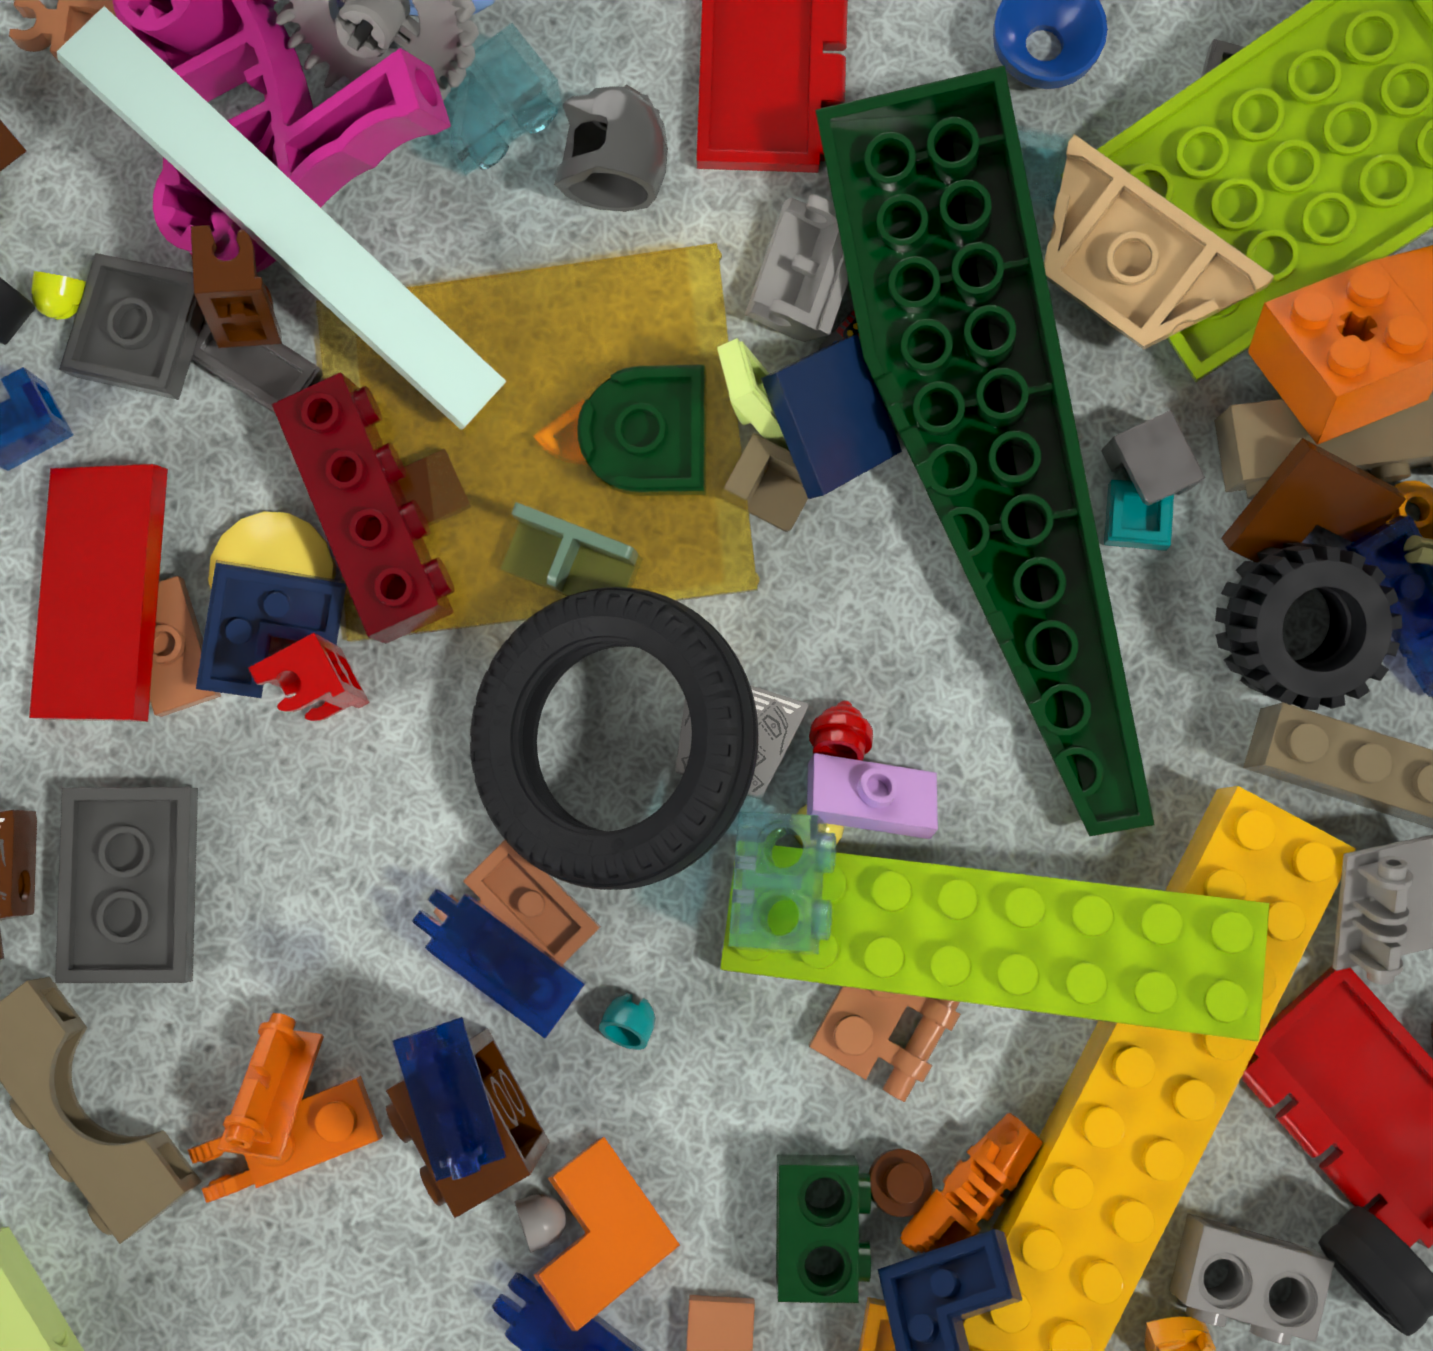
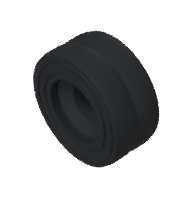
(1381, 1269)

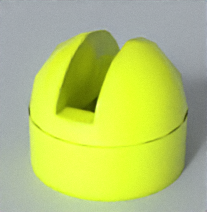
(56, 294)

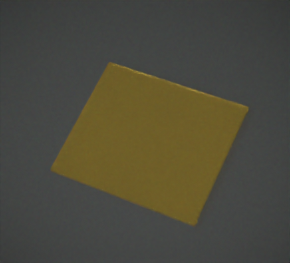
(554, 343)

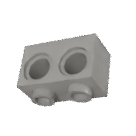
(1254, 1267)

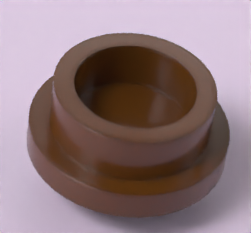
(900, 1182)

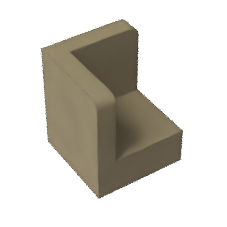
(769, 483)

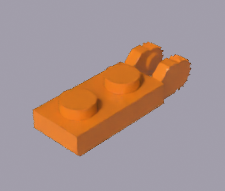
(323, 1129)

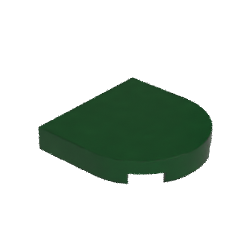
(648, 430)

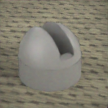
(541, 1220)

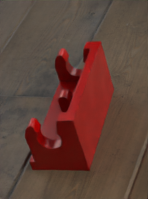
(313, 672)

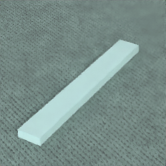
(279, 216)

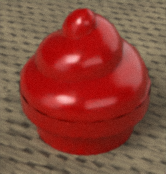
(841, 732)

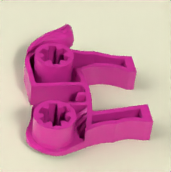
(319, 149)

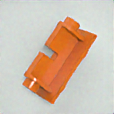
(271, 1089)

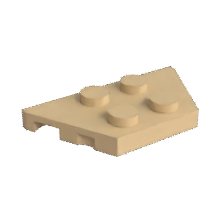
(1138, 254)

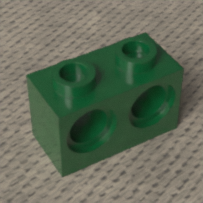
(805, 1227)

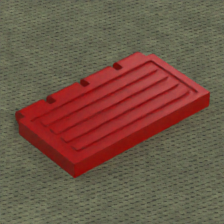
(766, 79)
(1357, 1087)

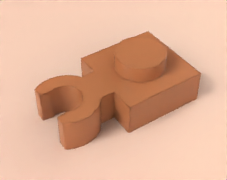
(54, 25)

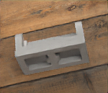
(801, 272)

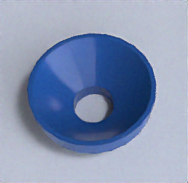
(1076, 24)

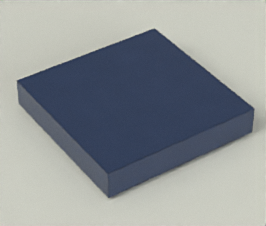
(831, 416)

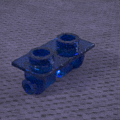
(449, 1099)

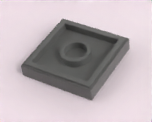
(134, 327)

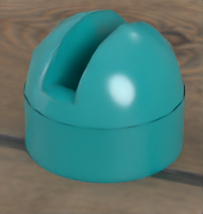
(628, 1023)

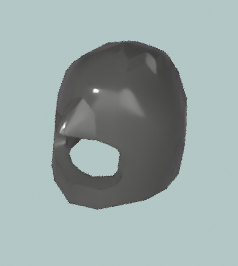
(613, 150)

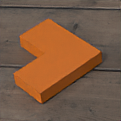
(620, 1237)

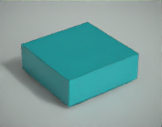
(1133, 523)

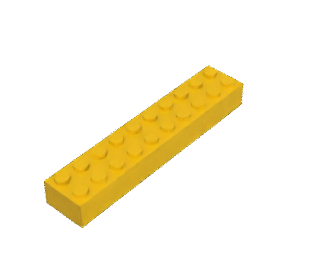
(1149, 1100)

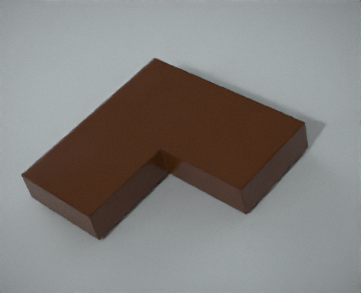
(1311, 491)

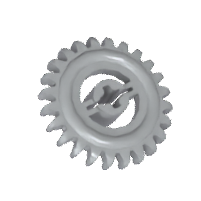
(363, 30)

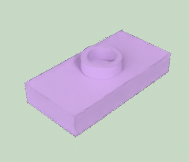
(872, 796)

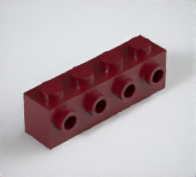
(364, 508)

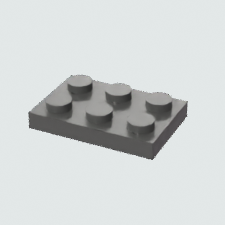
(126, 885)

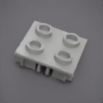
(1385, 907)

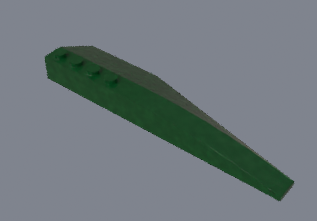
(979, 391)

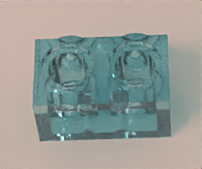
(762, 884)

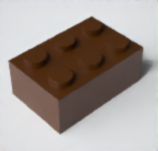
(516, 1122)

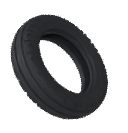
(509, 717)

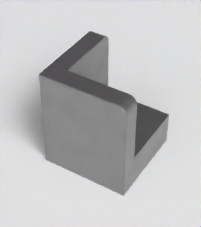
(1155, 458)

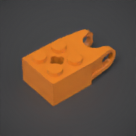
(1351, 344)

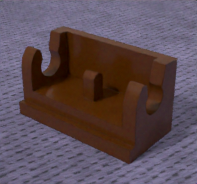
(232, 294)

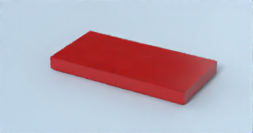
(99, 593)

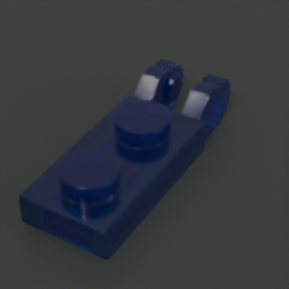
(1414, 591)

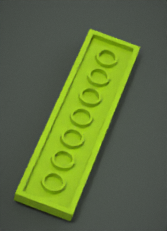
(1029, 944)

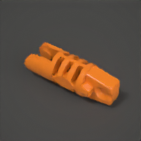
(973, 1187)

